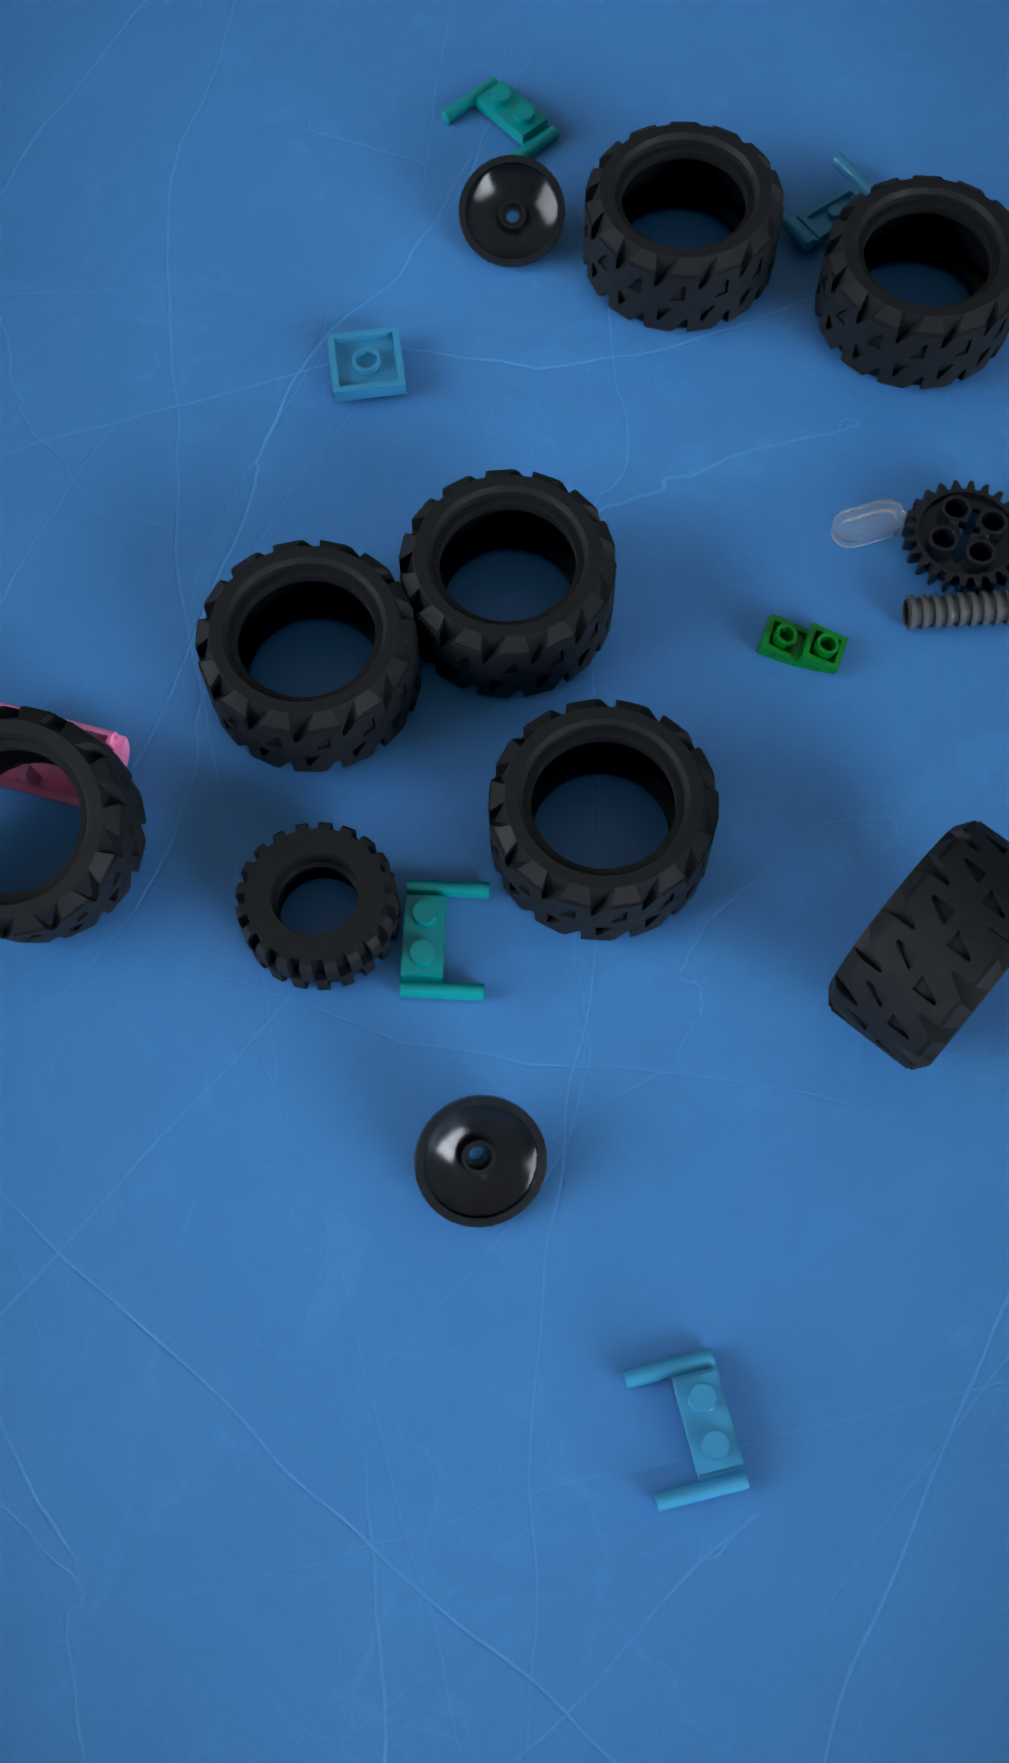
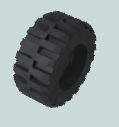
(307, 857)

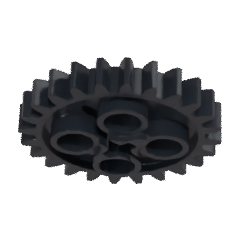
(932, 524)

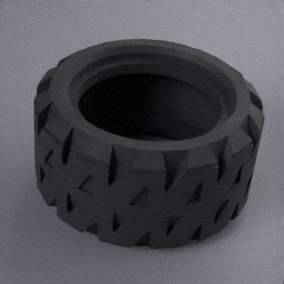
(688, 169)
(928, 223)
(509, 514)
(296, 586)
(619, 743)
(109, 833)
(930, 949)

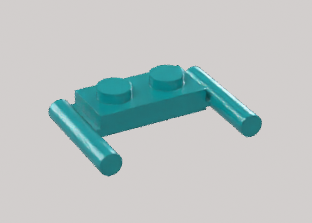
(509, 112)
(425, 939)

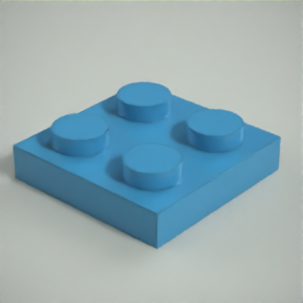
(366, 363)

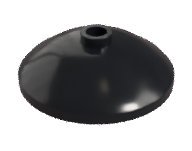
(509, 186)
(484, 1188)

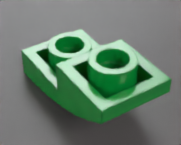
(805, 648)

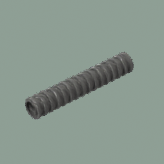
(956, 609)

